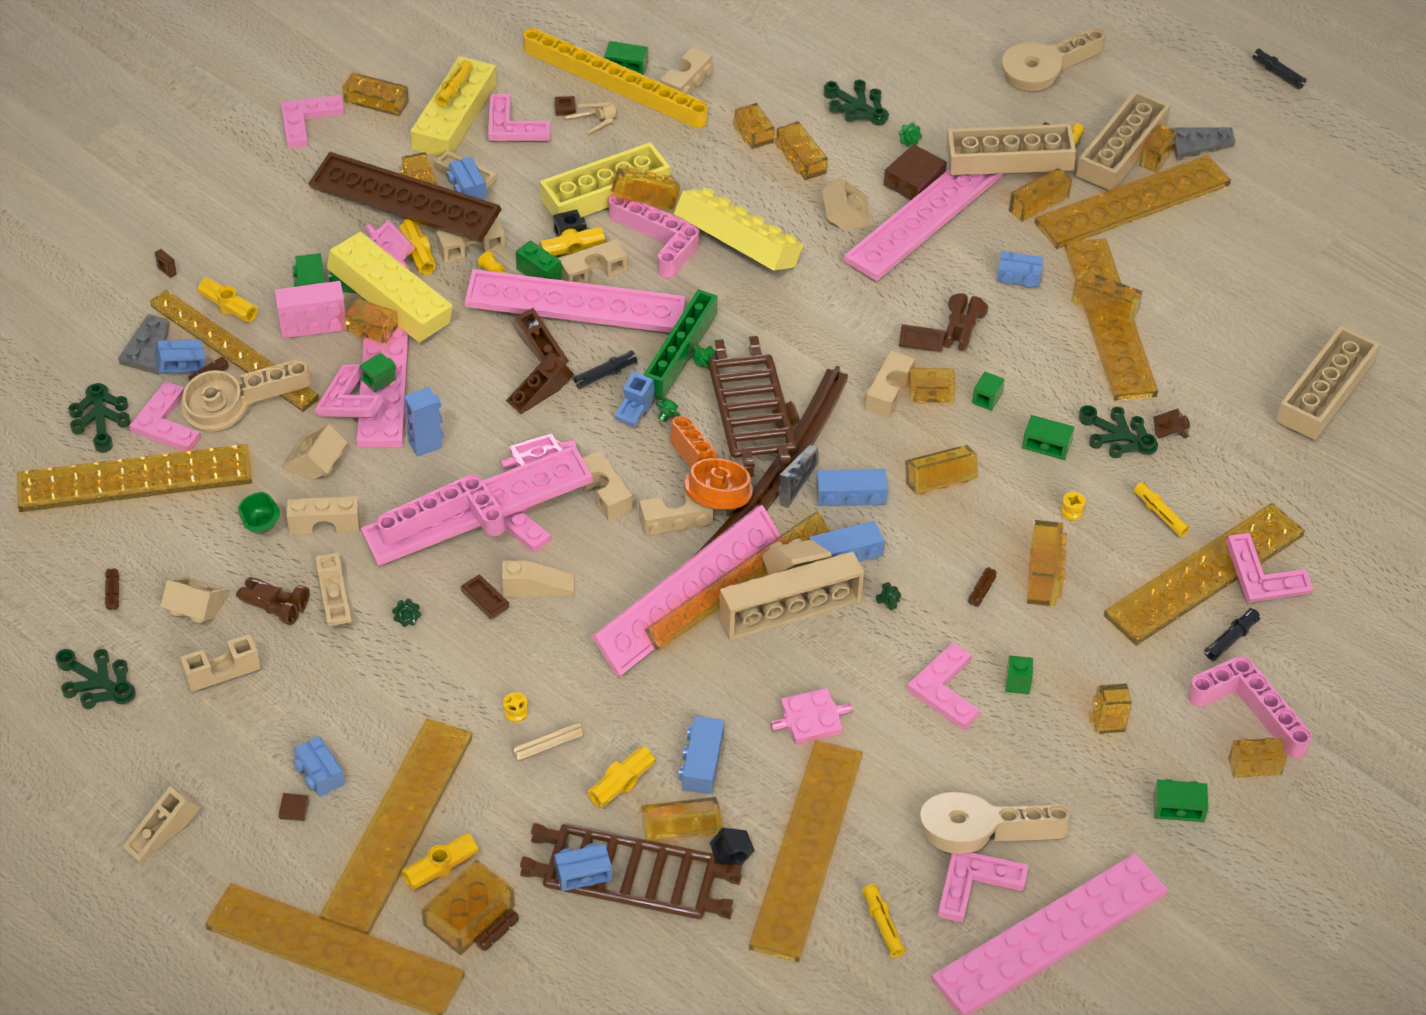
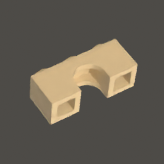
(694, 69)
(452, 246)
(606, 257)
(883, 394)
(614, 498)
(339, 511)
(659, 518)
(238, 660)

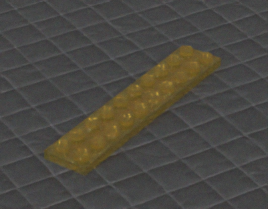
(1132, 201)
(1115, 338)
(133, 477)
(1199, 576)
(396, 826)
(806, 852)
(335, 950)

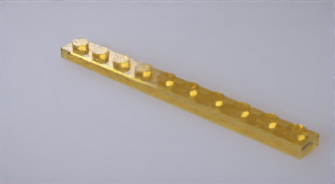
(223, 343)
(708, 599)

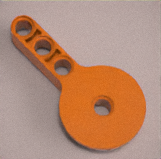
(712, 480)

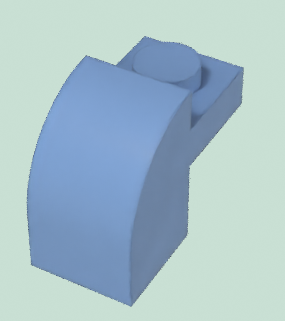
(638, 399)

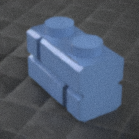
(467, 178)
(1020, 269)
(179, 356)
(318, 766)
(583, 866)

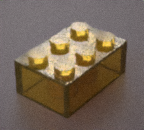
(1045, 563)
(468, 907)

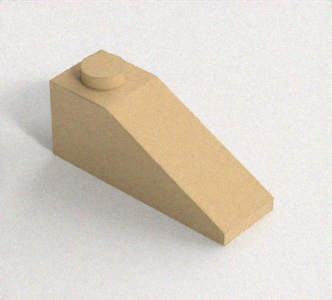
(528, 578)
(162, 823)

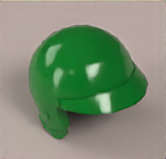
(258, 512)

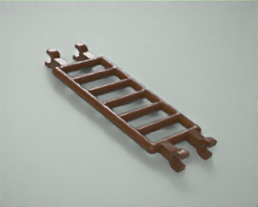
(779, 402)
(704, 904)

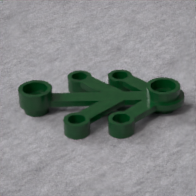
(876, 114)
(97, 394)
(1143, 443)
(67, 661)

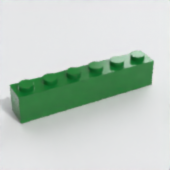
(680, 342)

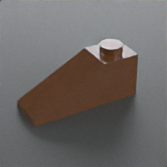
(537, 336)

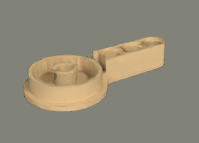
(1036, 65)
(220, 400)
(965, 822)

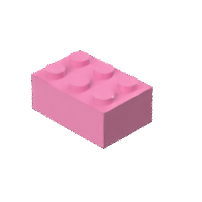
(311, 309)

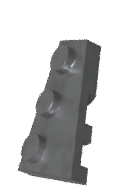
(1199, 139)
(141, 348)
(796, 475)

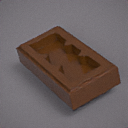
(921, 337)
(485, 596)

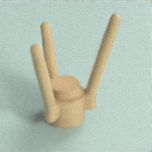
(605, 112)

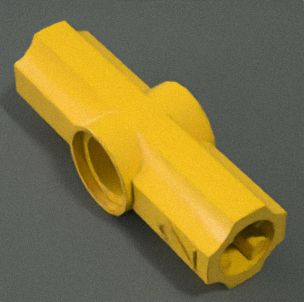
(573, 241)
(421, 253)
(227, 300)
(621, 777)
(428, 867)

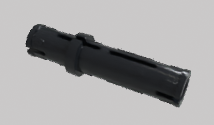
(1280, 69)
(614, 365)
(1238, 628)

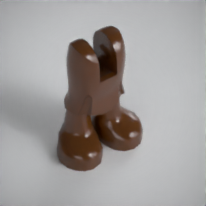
(961, 325)
(269, 598)

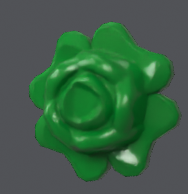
(910, 134)
(702, 356)
(667, 408)

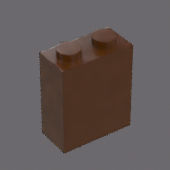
(913, 171)

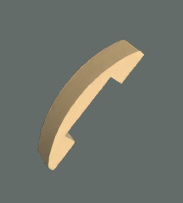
(333, 589)

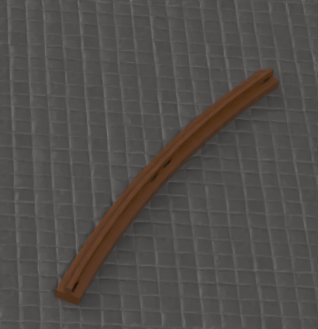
(805, 434)

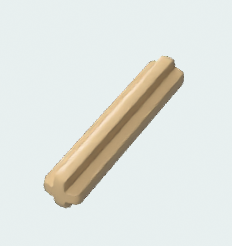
(547, 741)

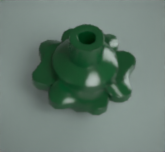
(889, 596)
(406, 612)

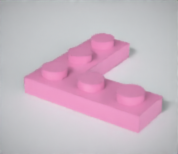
(296, 111)
(505, 130)
(339, 402)
(153, 424)
(526, 530)
(1252, 579)
(931, 688)
(980, 868)

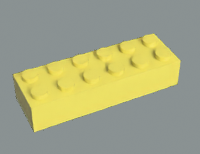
(445, 126)
(591, 184)
(739, 229)
(390, 285)

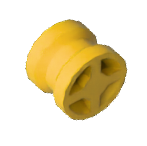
(1073, 506)
(517, 701)

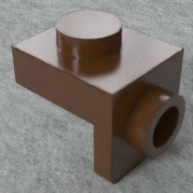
(1170, 423)

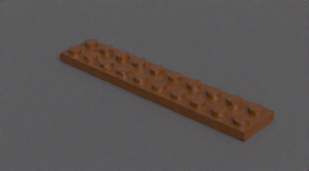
(405, 197)

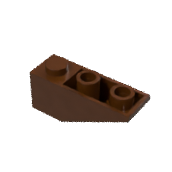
(542, 383)

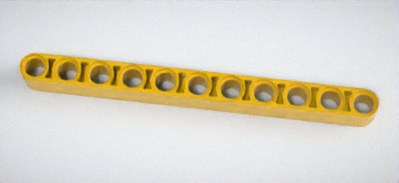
(615, 78)

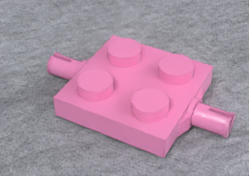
(391, 241)
(534, 449)
(811, 716)

